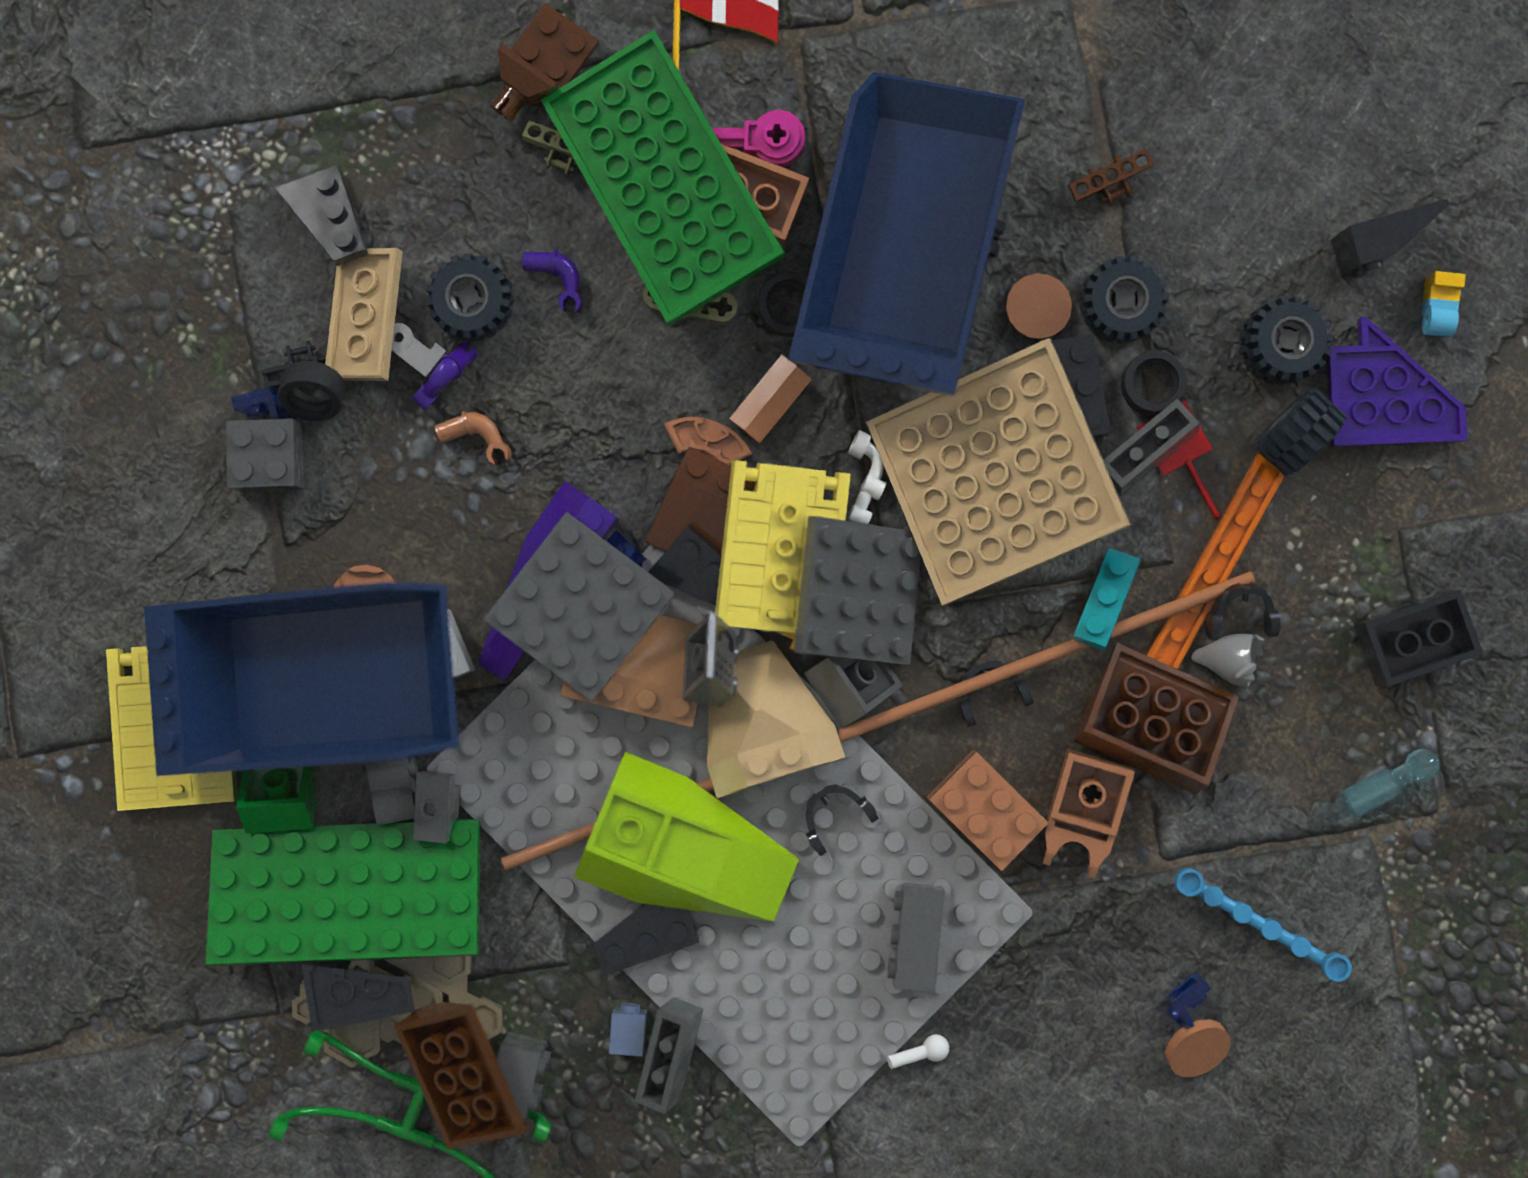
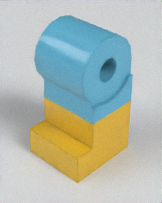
(1441, 303)

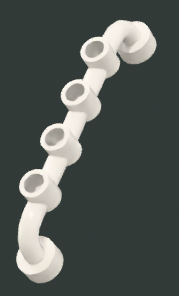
(872, 485)

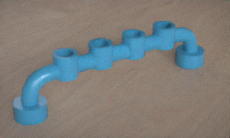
(1191, 883)

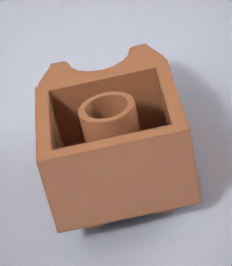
(1082, 819)

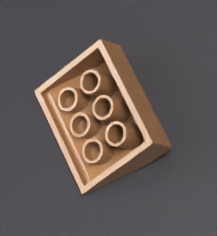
(650, 676)

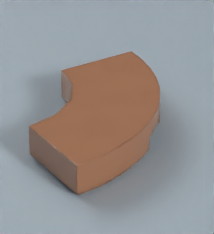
(708, 438)

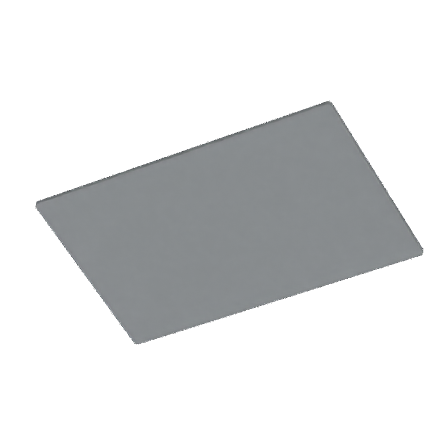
(788, 1004)

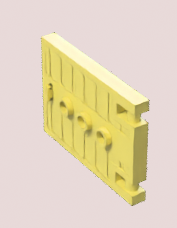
(768, 539)
(134, 746)

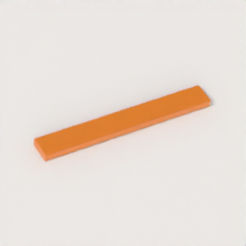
(1218, 559)

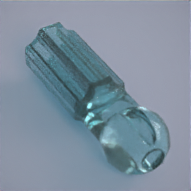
(1388, 784)

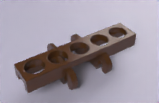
(1122, 178)

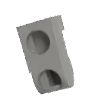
(416, 354)

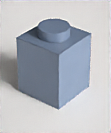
(628, 1030)

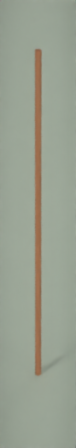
(936, 698)

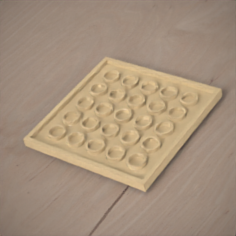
(998, 473)

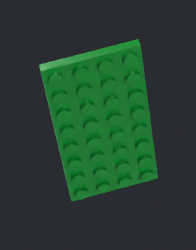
(662, 178)
(342, 894)

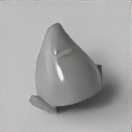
(1232, 657)

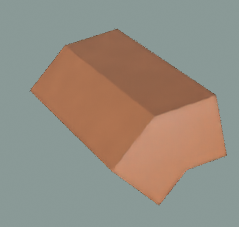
(770, 399)

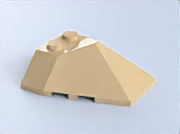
(767, 725)

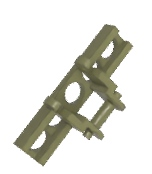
(551, 147)

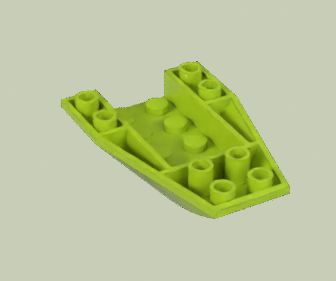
(682, 848)

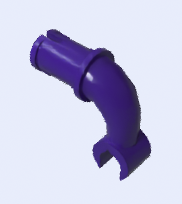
(558, 265)
(449, 368)

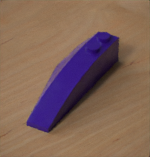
(499, 652)

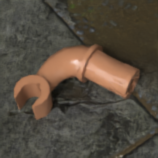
(472, 424)

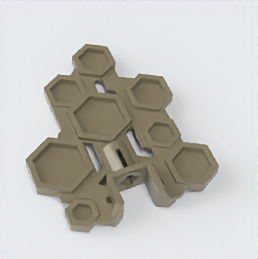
(428, 981)

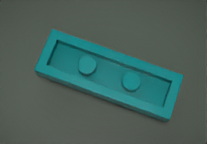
(1106, 599)

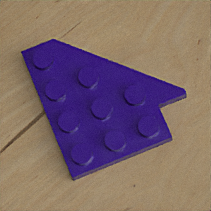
(1389, 395)

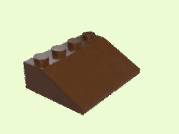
(695, 498)
(1157, 719)
(459, 1074)

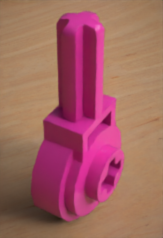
(759, 135)

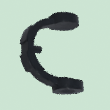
(1214, 619)
(1021, 686)
(812, 835)

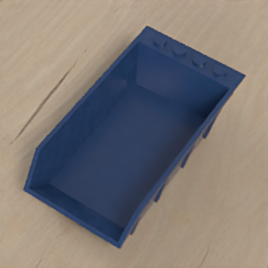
(906, 232)
(301, 678)

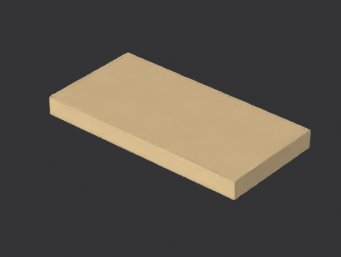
(364, 315)

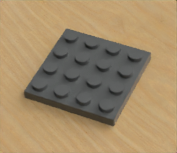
(858, 591)
(579, 606)

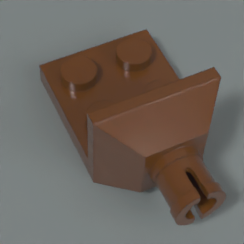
(541, 61)

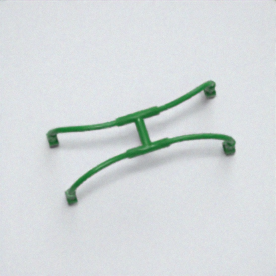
(404, 1130)

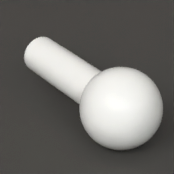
(934, 1048)

